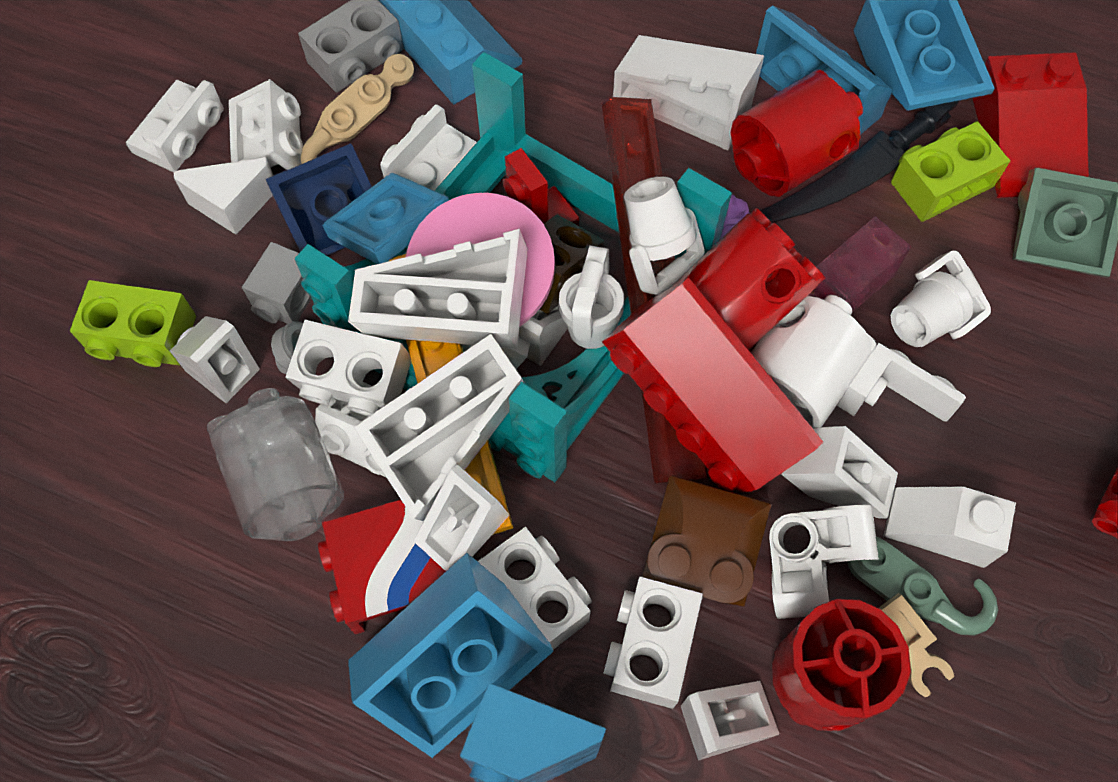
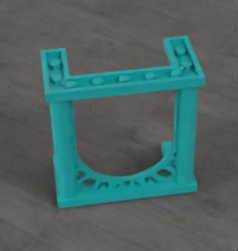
(535, 426)

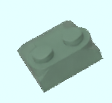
(1067, 222)

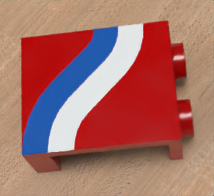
(375, 563)

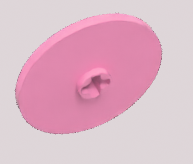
(484, 218)

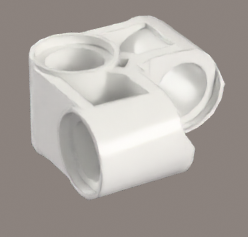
(836, 536)

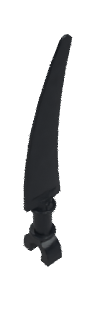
(863, 168)

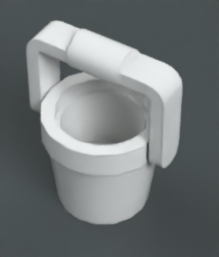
(660, 230)
(592, 301)
(940, 303)

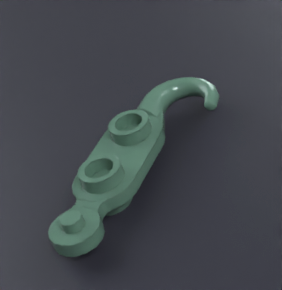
(899, 574)

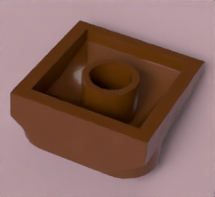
(707, 541)

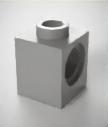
(276, 286)

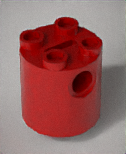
(796, 133)
(754, 277)
(841, 666)

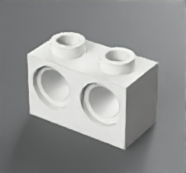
(353, 358)
(542, 586)
(665, 644)

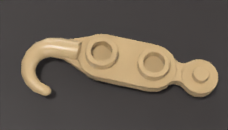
(357, 106)

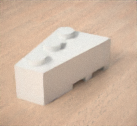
(690, 84)
(445, 295)
(440, 423)

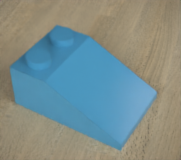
(922, 51)

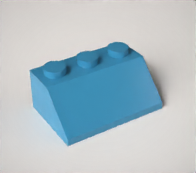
(447, 40)
(797, 49)
(441, 652)
(526, 740)

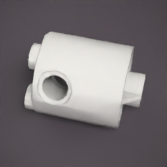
(815, 355)

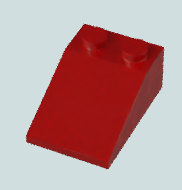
(1036, 116)

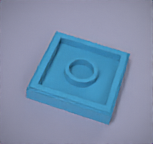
(383, 218)

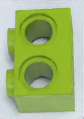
(949, 170)
(136, 316)

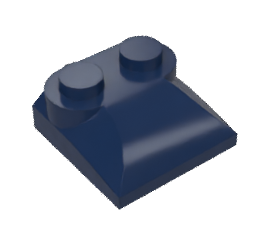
(316, 192)

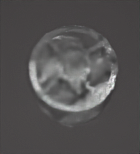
(275, 467)

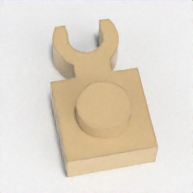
(917, 638)

